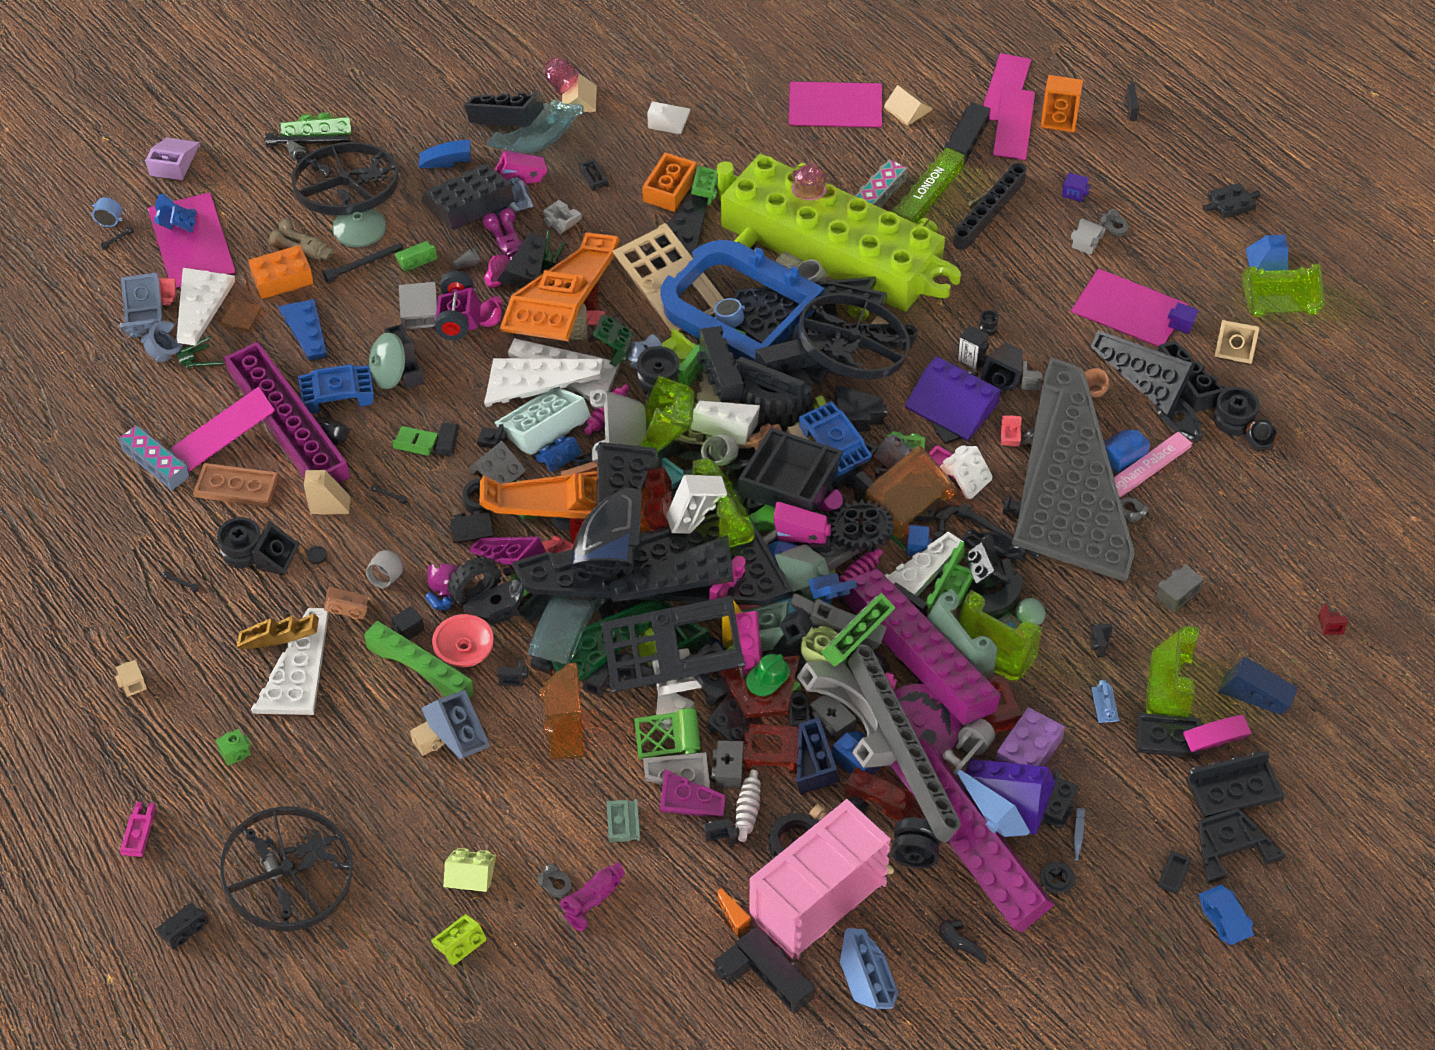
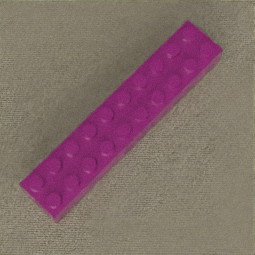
(291, 422)
(927, 651)
(987, 853)

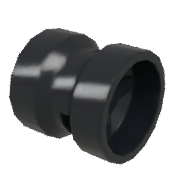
(989, 322)

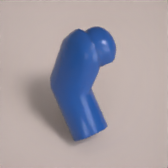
(445, 604)

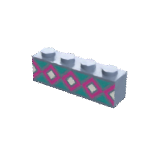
(154, 457)

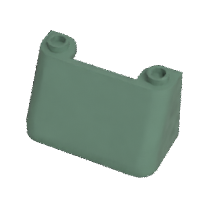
(979, 652)

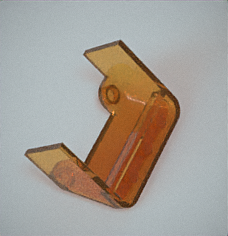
(563, 713)

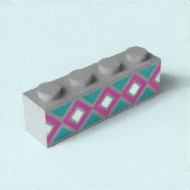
(883, 183)

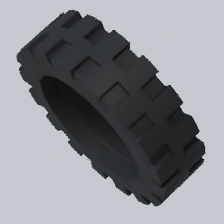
(469, 571)
(785, 823)

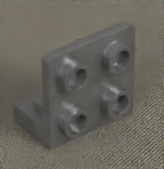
(498, 465)

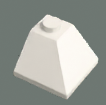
(667, 117)

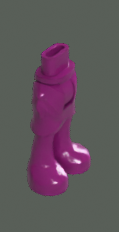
(511, 242)
(598, 888)

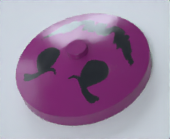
(929, 717)

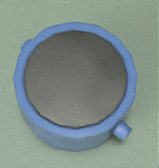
(107, 212)
(729, 312)

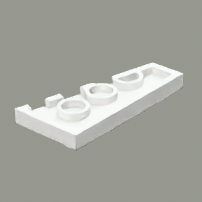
(926, 565)

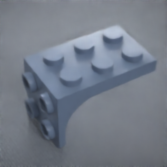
(141, 303)

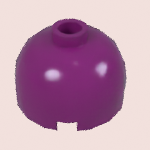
(439, 577)

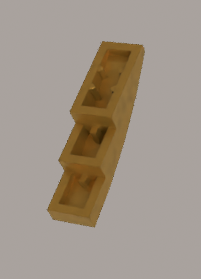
(275, 633)

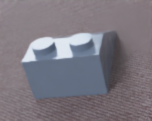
(456, 724)

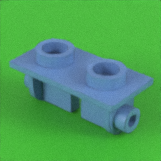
(1105, 702)

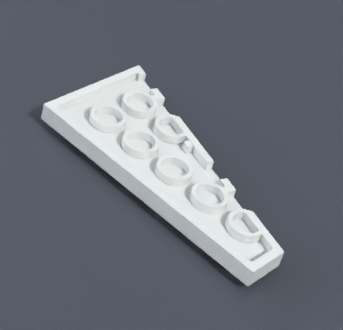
(199, 301)
(532, 377)
(296, 675)

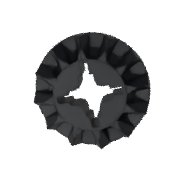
(609, 606)
(1054, 870)

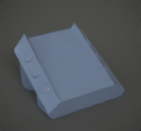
(521, 194)

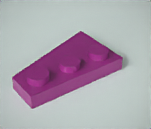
(689, 798)

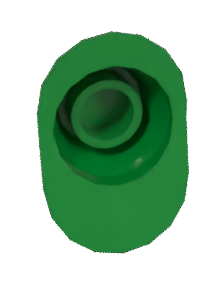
(768, 675)

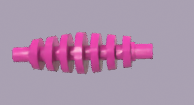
(597, 418)
(862, 565)

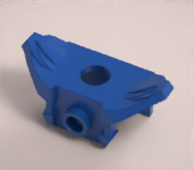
(171, 214)

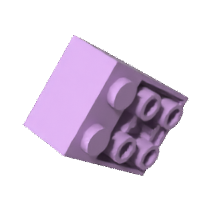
(171, 158)

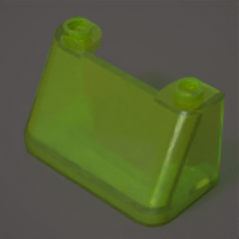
(1283, 290)
(667, 413)
(731, 512)
(1015, 647)
(1166, 689)

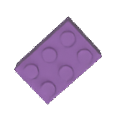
(1031, 740)

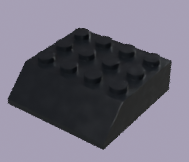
(469, 196)
(789, 471)

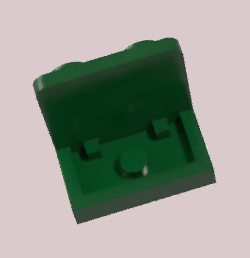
(615, 336)

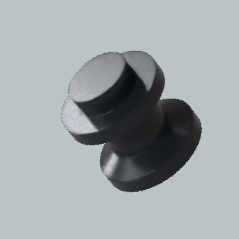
(1012, 507)

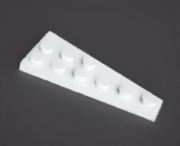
(532, 350)

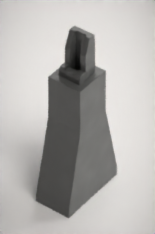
(827, 615)

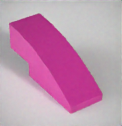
(1217, 733)

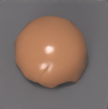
(1097, 381)

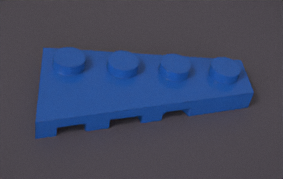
(305, 326)

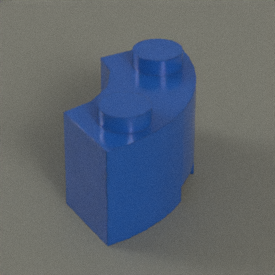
(1226, 914)

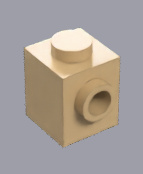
(130, 678)
(425, 739)

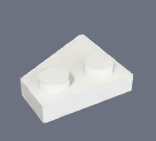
(669, 704)

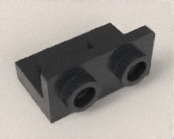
(182, 926)

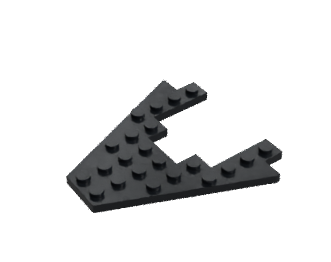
(768, 309)

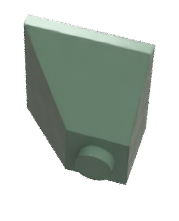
(801, 565)
(769, 619)

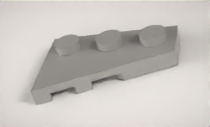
(688, 765)

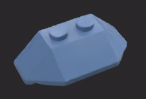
(867, 971)

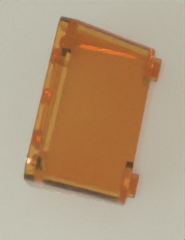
(910, 488)

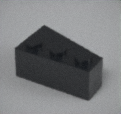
(526, 262)

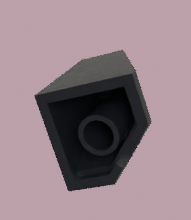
(1003, 367)

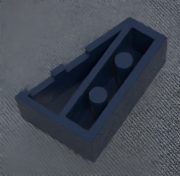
(1258, 687)
(815, 758)

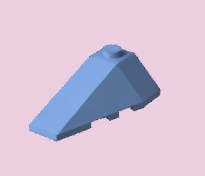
(998, 812)

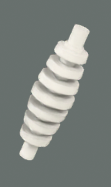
(748, 805)

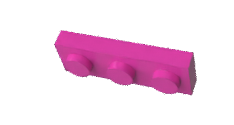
(750, 639)

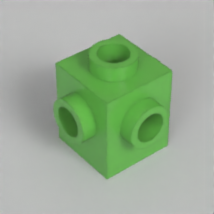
(233, 746)

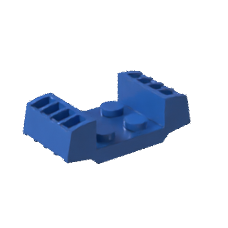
(336, 384)
(833, 428)

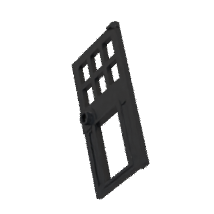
(667, 646)

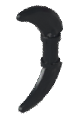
(941, 517)

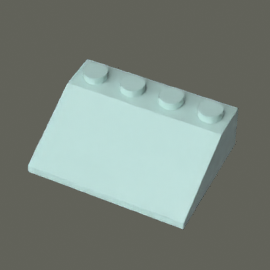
(544, 419)

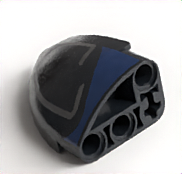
(610, 535)

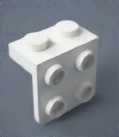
(968, 469)

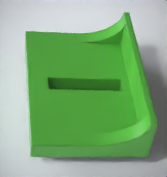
(406, 437)

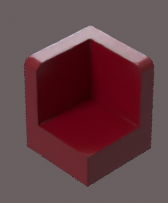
(1332, 622)

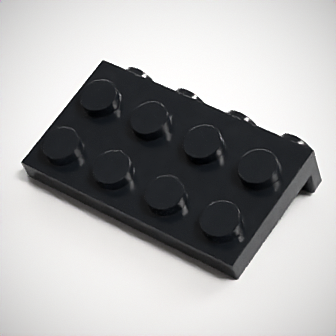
(1234, 784)

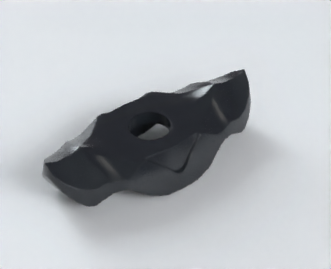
(1189, 426)
(1002, 544)

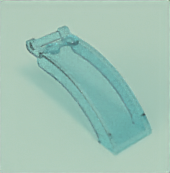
(542, 132)
(562, 627)

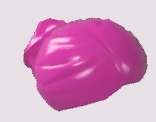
(495, 268)
(490, 312)

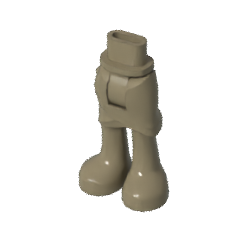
(311, 246)

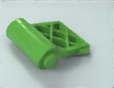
(685, 733)

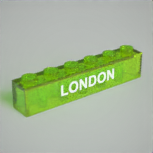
(930, 185)

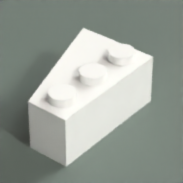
(726, 418)
(693, 500)

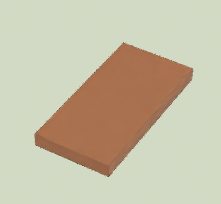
(236, 484)

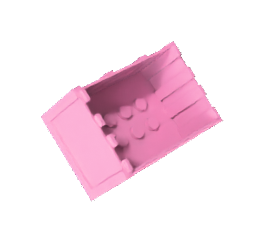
(819, 879)

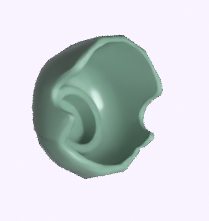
(1030, 611)

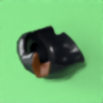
(1261, 434)

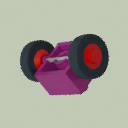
(457, 307)

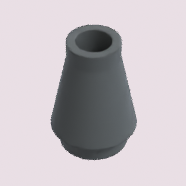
(295, 150)
(468, 259)

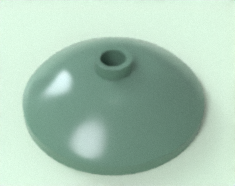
(359, 228)
(387, 360)

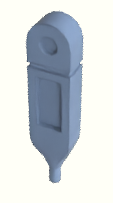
(1078, 831)

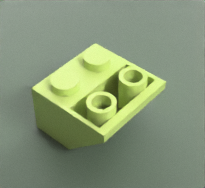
(469, 869)

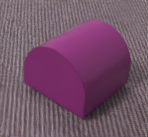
(831, 501)

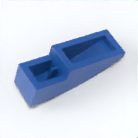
(446, 154)

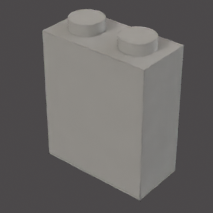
(418, 305)

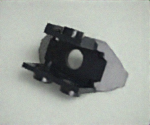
(985, 564)
(483, 607)
(1060, 802)

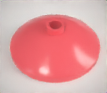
(462, 632)

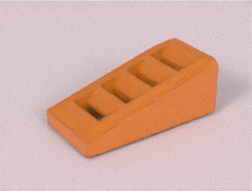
(735, 914)

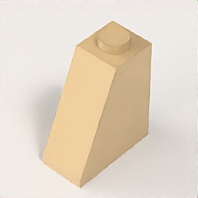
(325, 494)

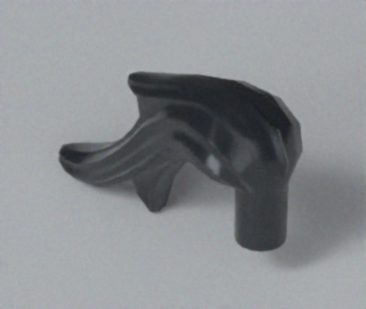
(955, 941)

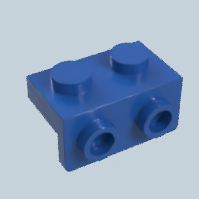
(558, 453)
(829, 586)

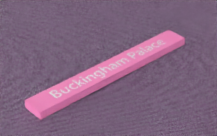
(1151, 463)

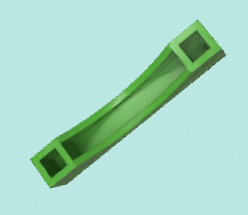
(394, 646)

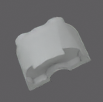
(561, 217)
(1087, 236)

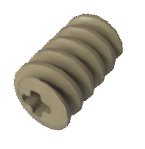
(580, 327)

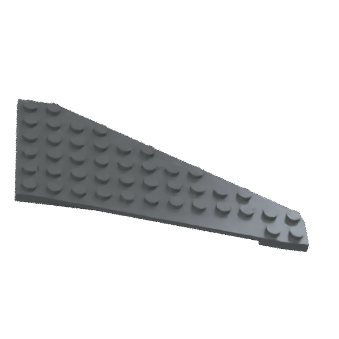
(1069, 487)

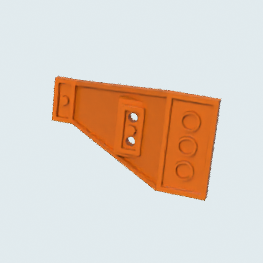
(552, 310)
(552, 496)

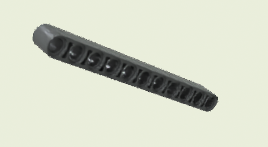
(904, 743)

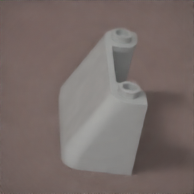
(623, 419)

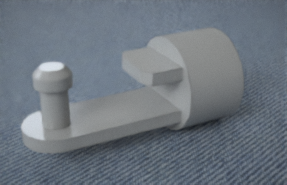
(974, 739)

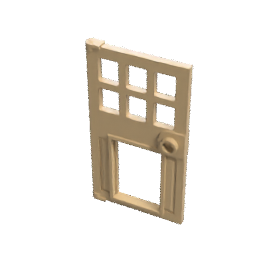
(651, 285)

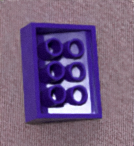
(953, 398)
(1020, 784)

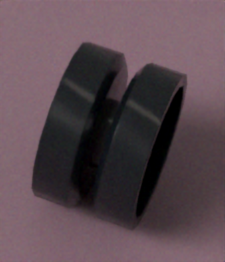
(656, 362)
(1235, 410)
(237, 540)
(915, 843)

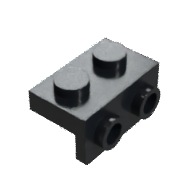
(471, 527)

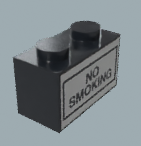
(973, 347)

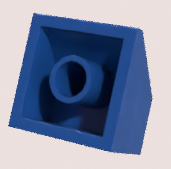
(1126, 449)
(843, 754)

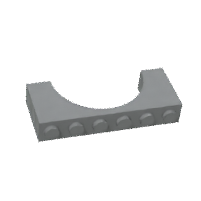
(843, 686)

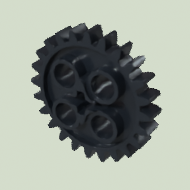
(877, 526)

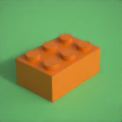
(1061, 103)
(669, 182)
(280, 272)

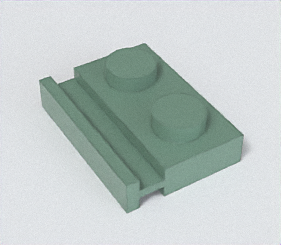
(623, 820)

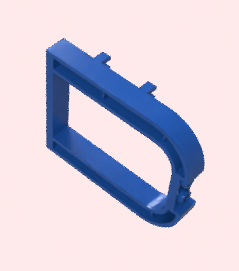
(755, 266)

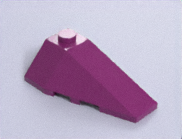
(508, 549)

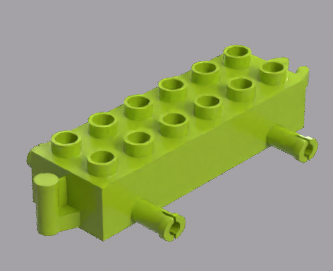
(837, 231)

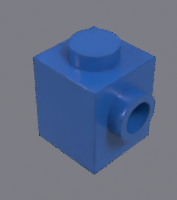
(918, 539)

